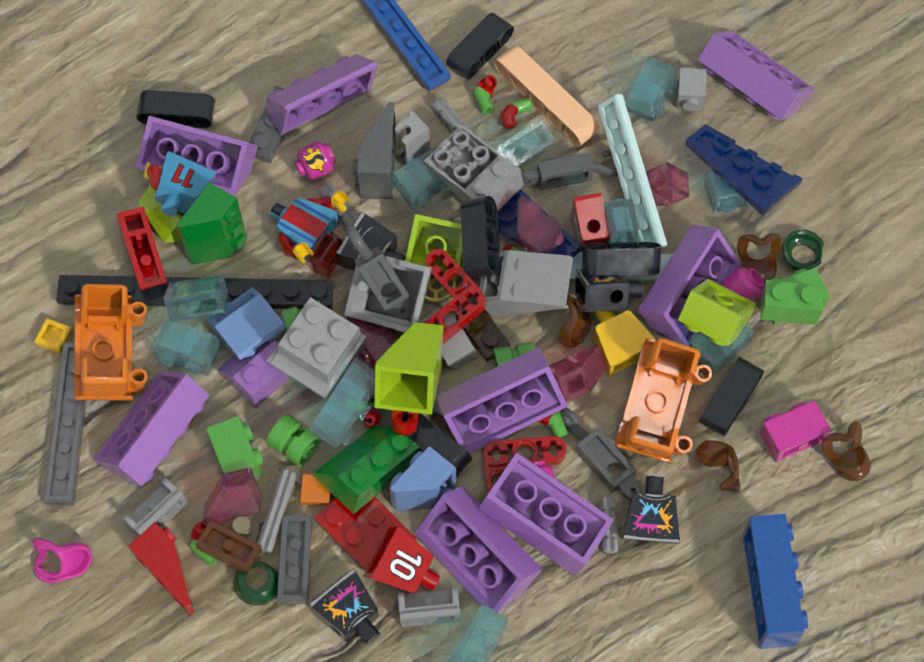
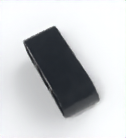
(480, 45)
(178, 107)
(480, 237)
(621, 259)
(731, 396)
(430, 435)

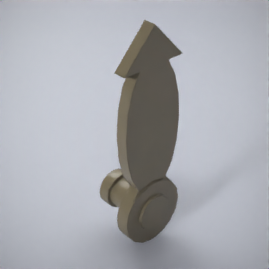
(250, 525)

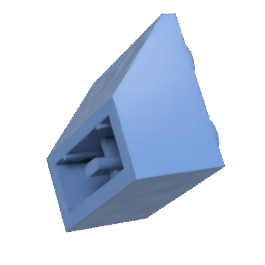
(247, 324)
(423, 482)

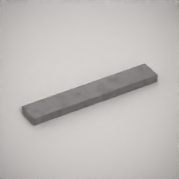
(66, 436)

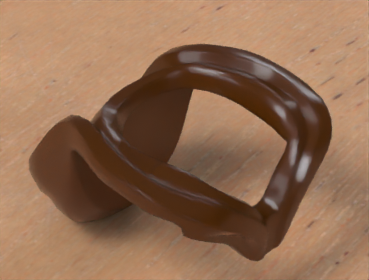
(767, 266)
(576, 328)
(717, 454)
(854, 462)

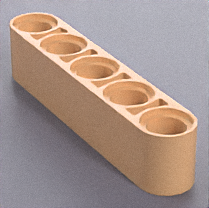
(546, 96)

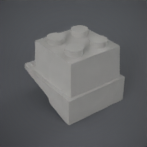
(365, 306)
(318, 348)

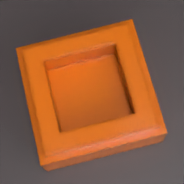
(314, 492)

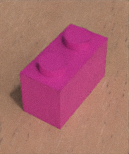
(794, 430)

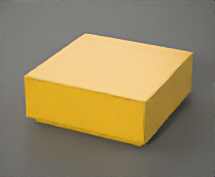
(53, 336)

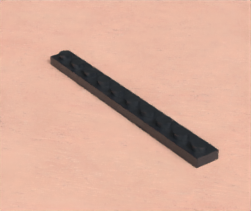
(277, 292)

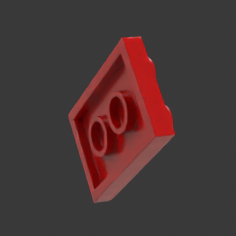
(358, 532)

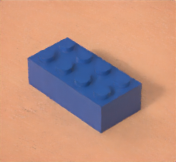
(773, 581)

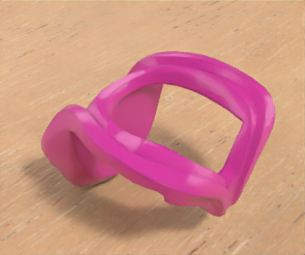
(74, 560)

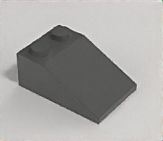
(377, 158)

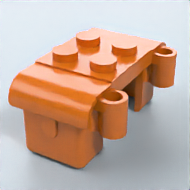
(105, 344)
(659, 399)

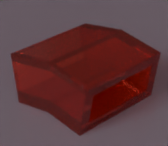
(324, 257)

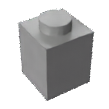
(691, 89)

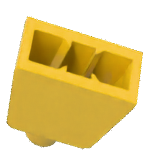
(619, 339)

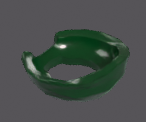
(804, 238)
(257, 596)

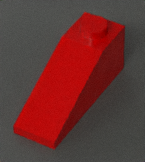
(141, 248)
(160, 556)

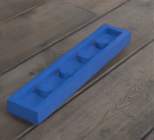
(408, 42)

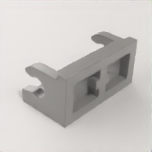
(417, 138)
(458, 349)
(156, 509)
(429, 607)

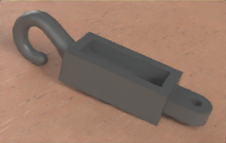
(567, 171)
(378, 272)
(600, 453)

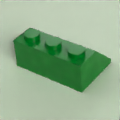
(212, 226)
(367, 466)

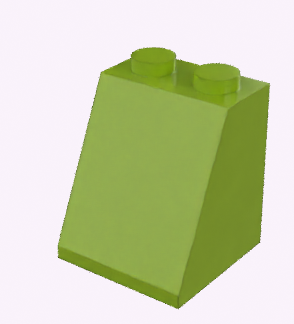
(410, 370)

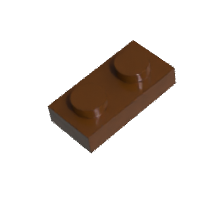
(228, 547)

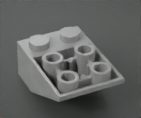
(474, 168)
(527, 283)

